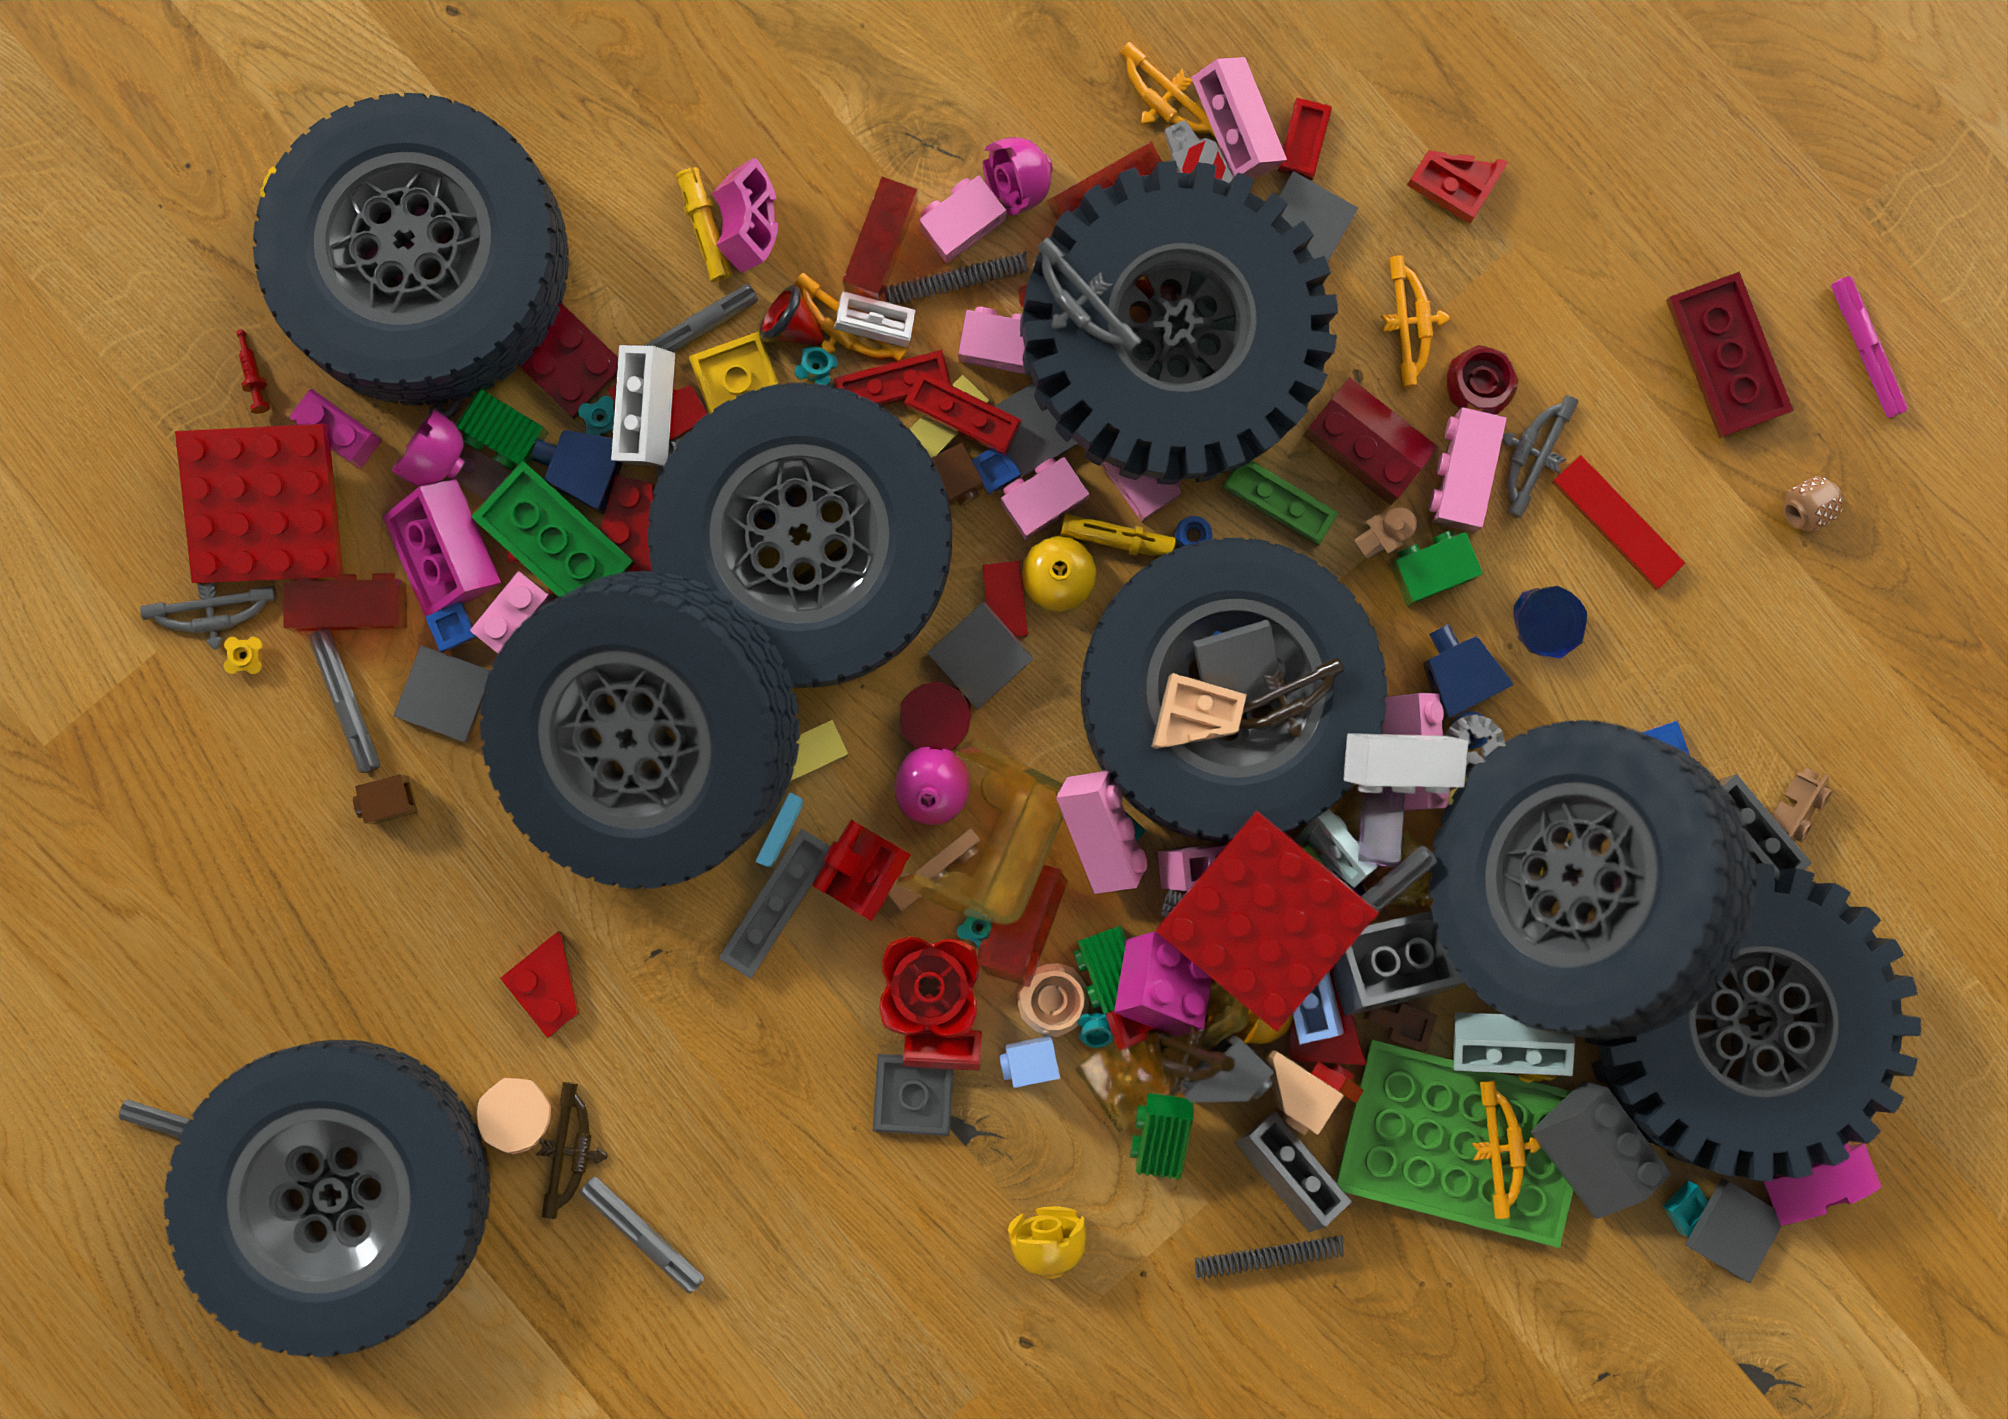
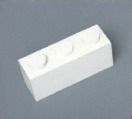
(643, 405)
(1405, 762)

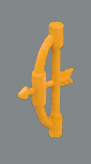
(1159, 105)
(812, 289)
(1423, 319)
(1486, 1150)

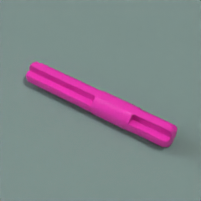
(1869, 347)

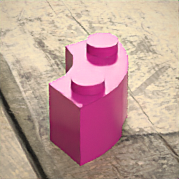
(747, 215)
(1828, 1186)

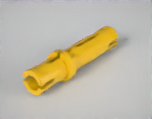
(699, 210)
(1116, 536)

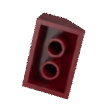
(1370, 441)

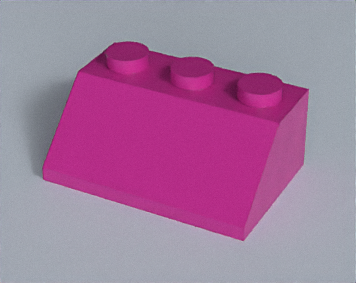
(441, 547)

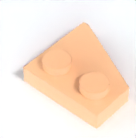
(1196, 712)

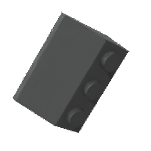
(1394, 965)
(1247, 1078)
(1600, 1150)

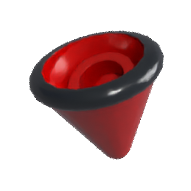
(790, 320)

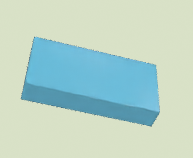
(780, 830)

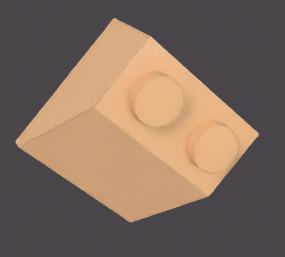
(1300, 1095)

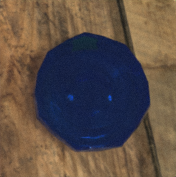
(1550, 621)

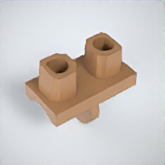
(1387, 532)

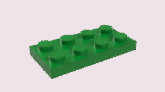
(549, 533)

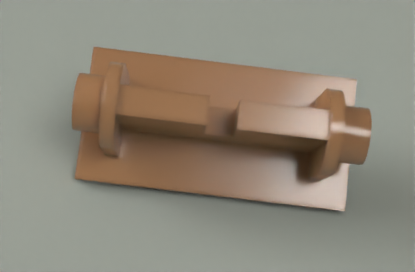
(1808, 795)

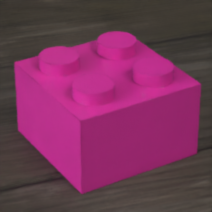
(1161, 986)

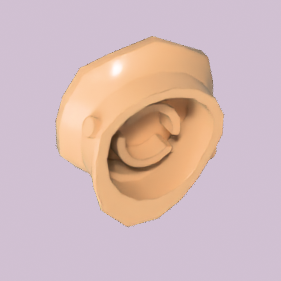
(1053, 1000)
(513, 1115)

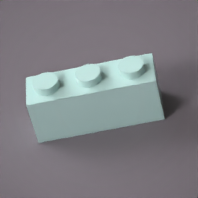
(1507, 1046)

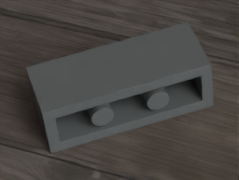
(1767, 837)
(1292, 1172)

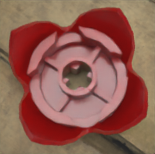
(910, 1012)

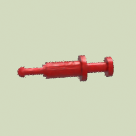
(253, 382)

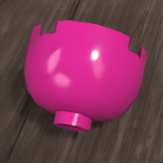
(1017, 173)
(431, 452)
(931, 785)

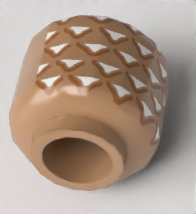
(1813, 504)

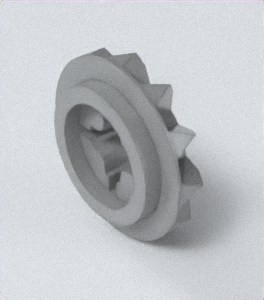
(1480, 728)

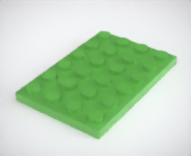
(1416, 1150)

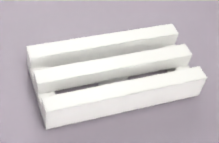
(874, 324)

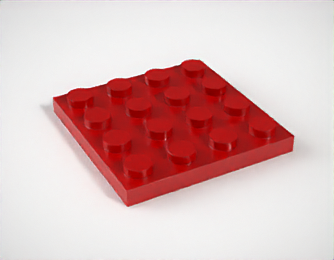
(259, 503)
(1266, 921)

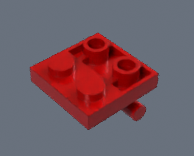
(860, 869)

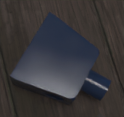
(580, 467)
(1463, 672)

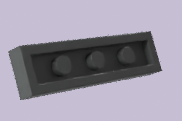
(775, 904)

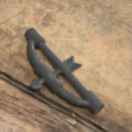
(1096, 287)
(1524, 447)
(211, 623)

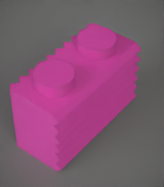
(347, 435)

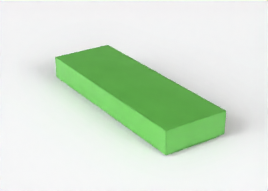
(1281, 501)

